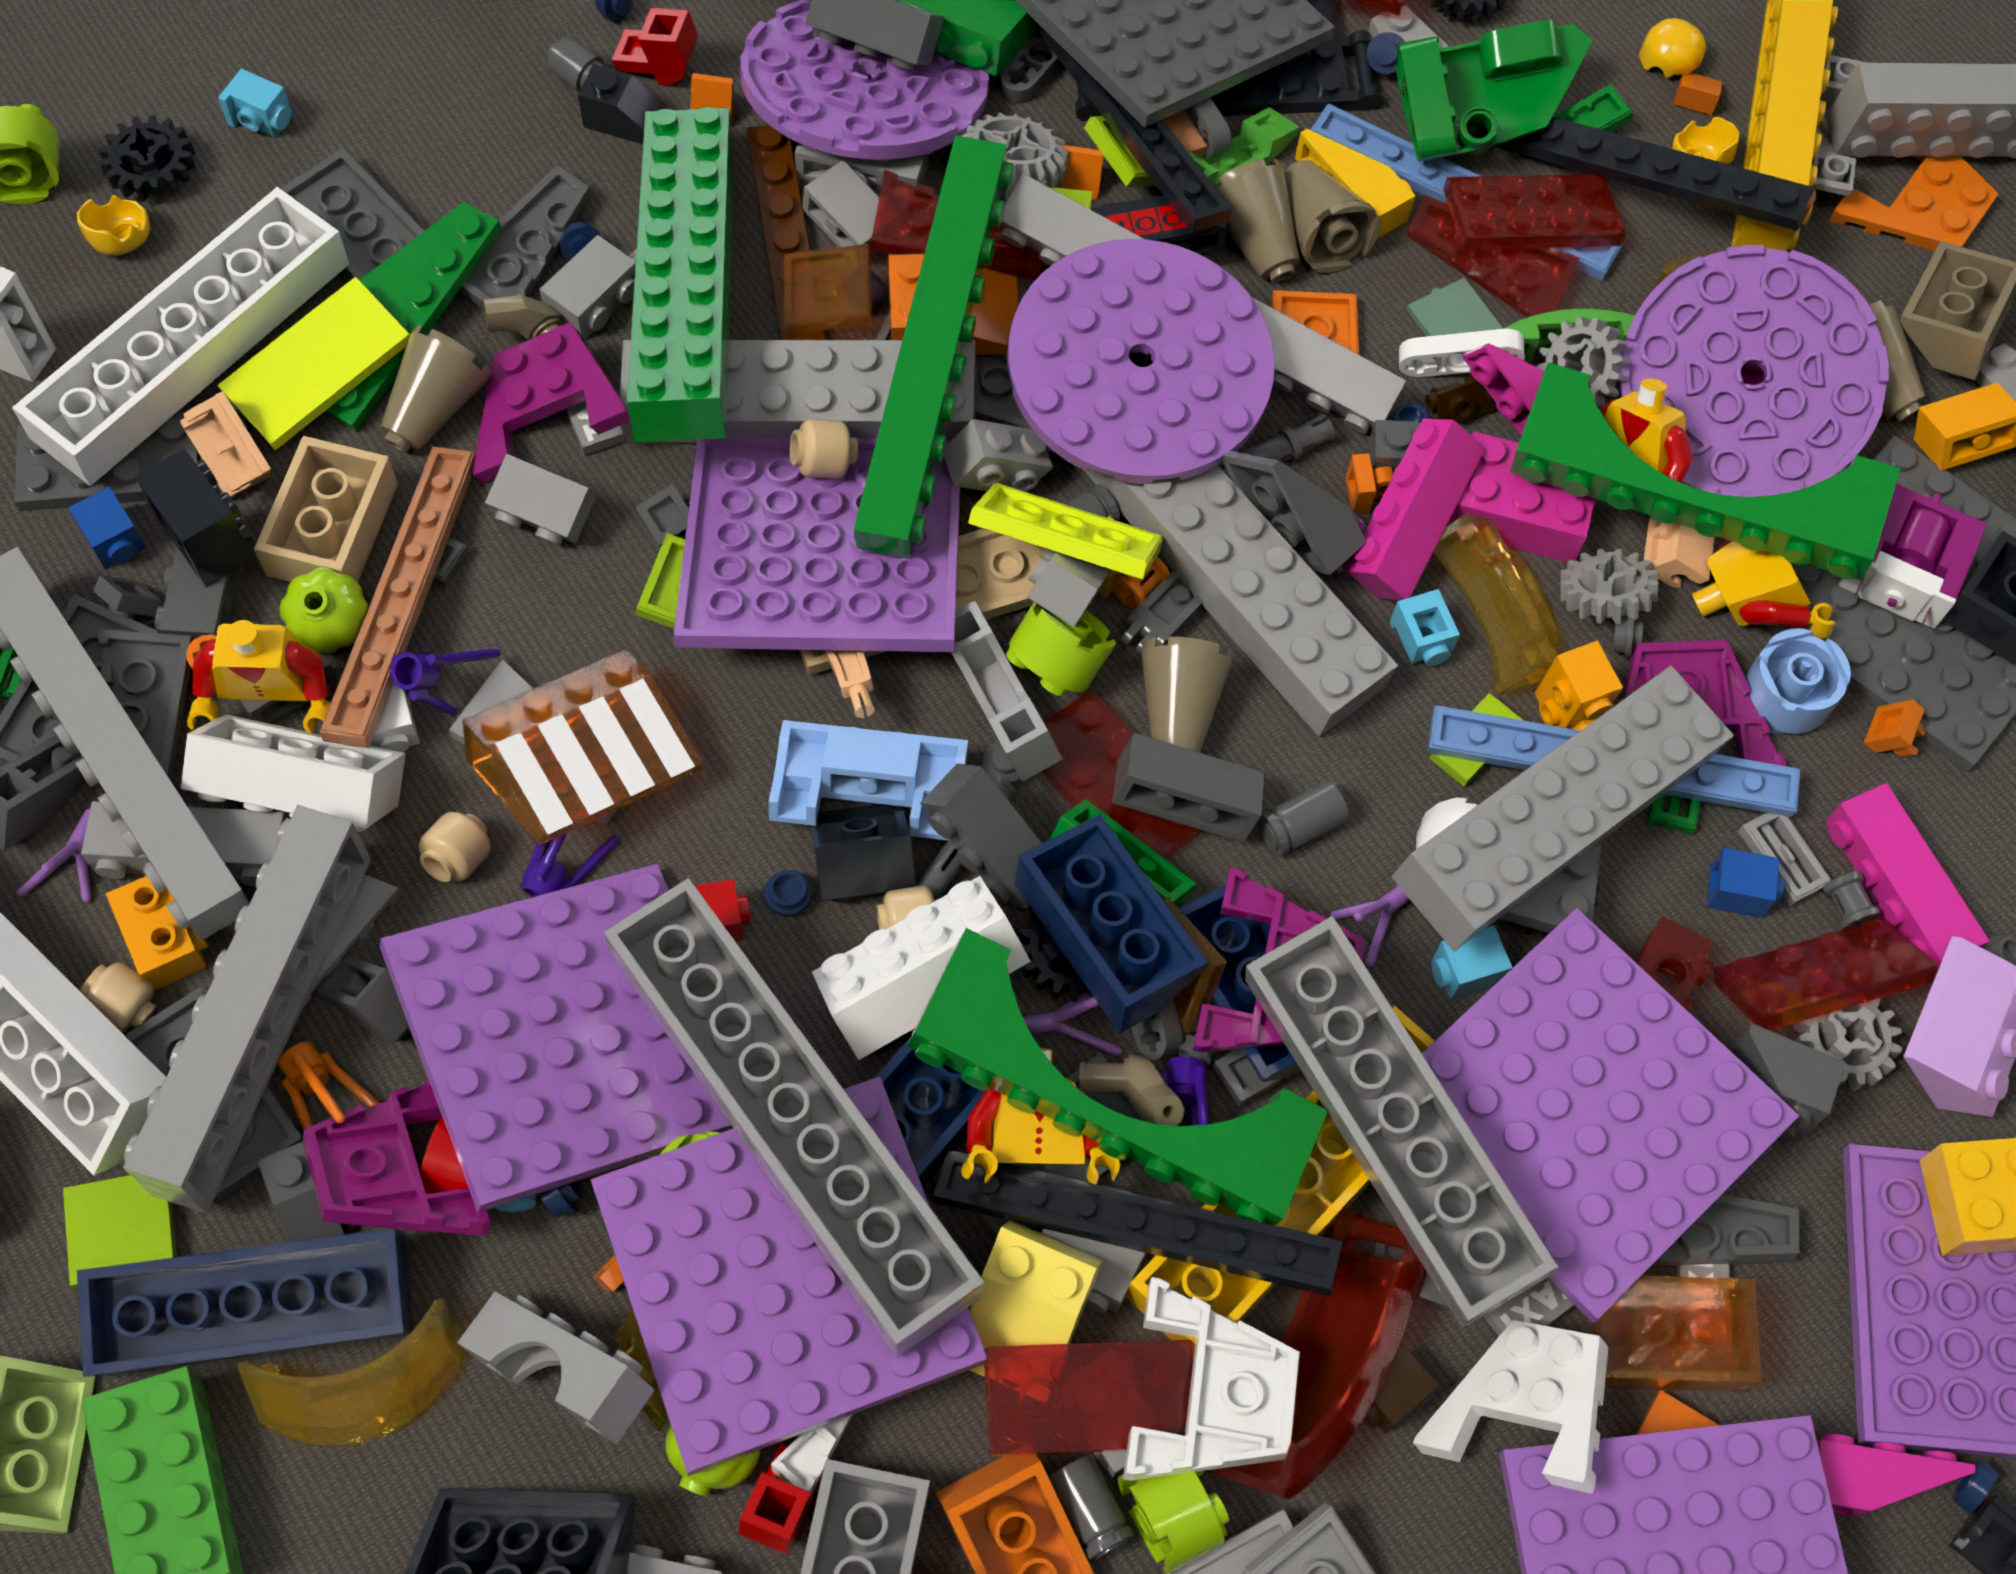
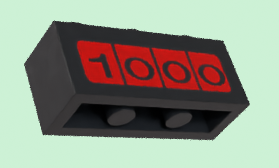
(1158, 221)

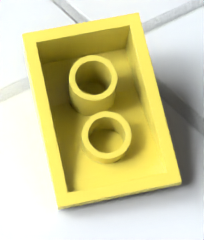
(1032, 1290)

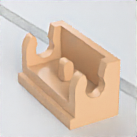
(225, 445)
(1676, 551)

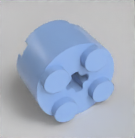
(1798, 681)

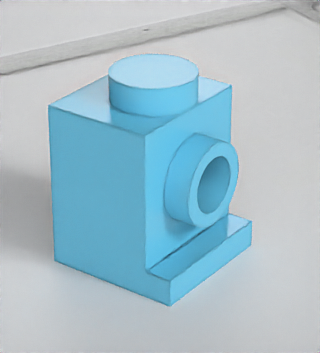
(255, 104)
(1425, 616)

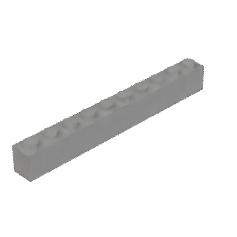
(1303, 358)
(114, 754)

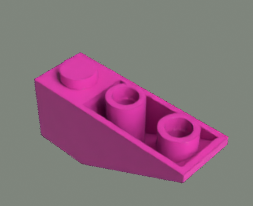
(1507, 380)
(1876, 1477)

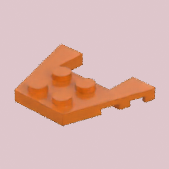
(1936, 205)

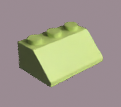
(39, 1443)

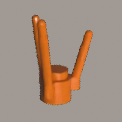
(308, 1072)

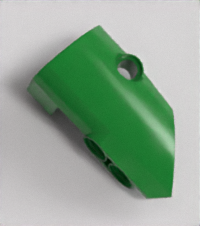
(1502, 81)

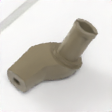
(520, 315)
(1140, 1082)

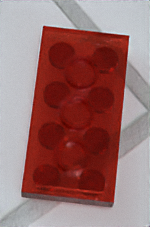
(1533, 211)
(1090, 745)
(1824, 974)
(1084, 1395)

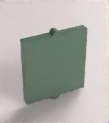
(1452, 311)

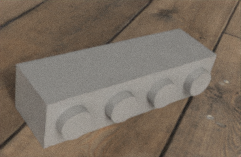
(239, 836)

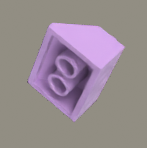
(1967, 1031)

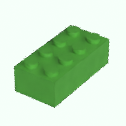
(161, 1477)

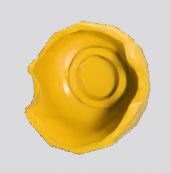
(1673, 47)
(1715, 141)
(114, 226)

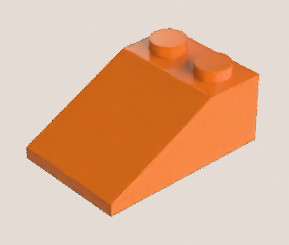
(993, 315)
(1012, 1520)

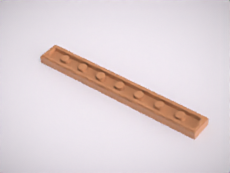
(398, 598)

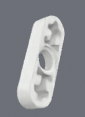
(1437, 353)

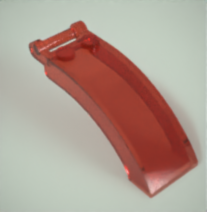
(1343, 1354)

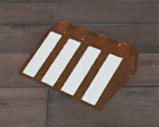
(580, 746)

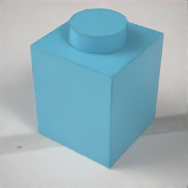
(1471, 967)

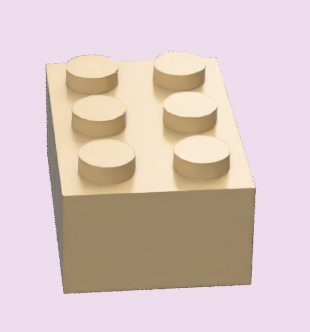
(326, 511)

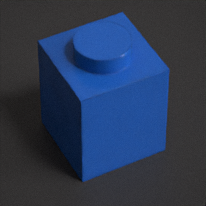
(107, 528)
(1744, 883)

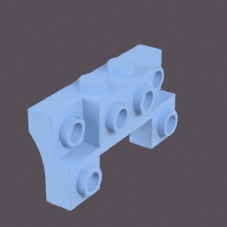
(858, 767)

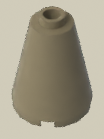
(1262, 218)
(1328, 218)
(1904, 386)
(429, 388)
(1183, 688)

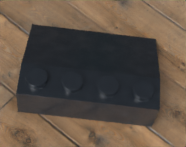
(525, 1533)

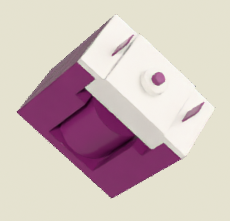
(1919, 558)

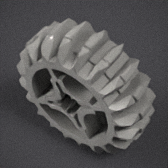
(1030, 147)

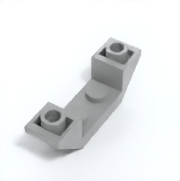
(1834, 171)

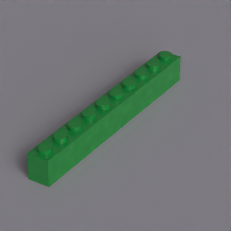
(932, 348)

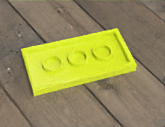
(315, 363)
(1067, 530)

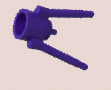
(422, 671)
(548, 875)
(1187, 1080)

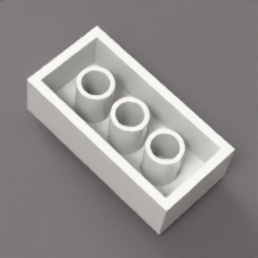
(287, 767)
(888, 979)

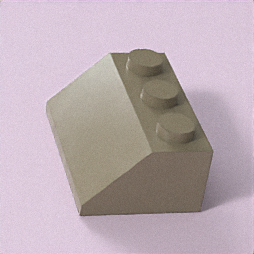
(1959, 308)

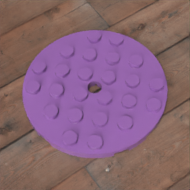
(822, 100)
(1807, 336)
(1130, 420)

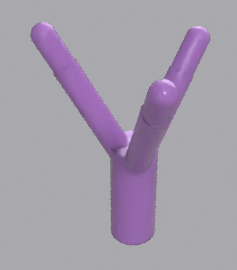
(72, 848)
(1385, 907)
(1053, 1022)

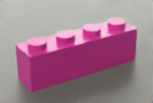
(1415, 509)
(1902, 872)

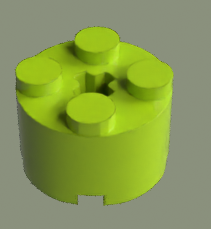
(27, 155)
(1059, 652)
(1176, 1517)

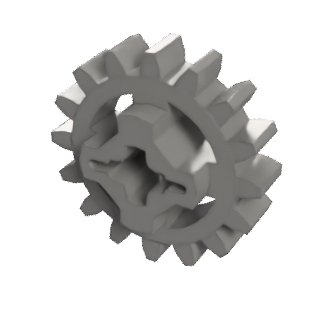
(1593, 356)
(1609, 586)
(1869, 1043)

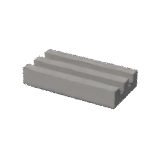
(1764, 841)

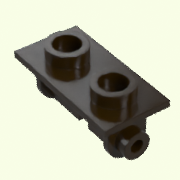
(1460, 401)

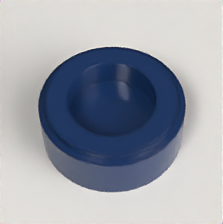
(1975, 1487)

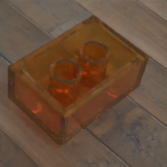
(1683, 1335)

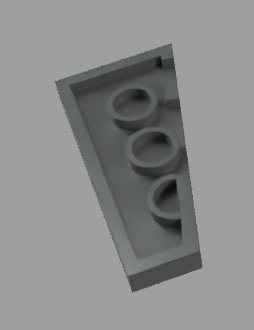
(22, 720)

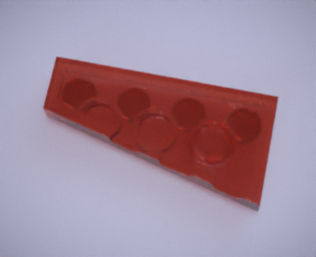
(906, 220)
(1523, 278)

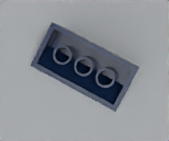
(1109, 922)
(1239, 943)

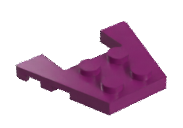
(540, 381)
(1718, 681)
(1244, 898)
(370, 1174)

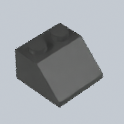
(1794, 1072)

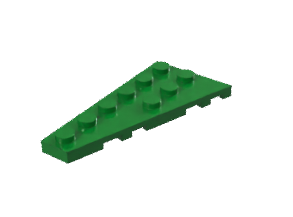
(416, 290)

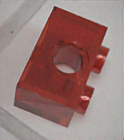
(1678, 953)

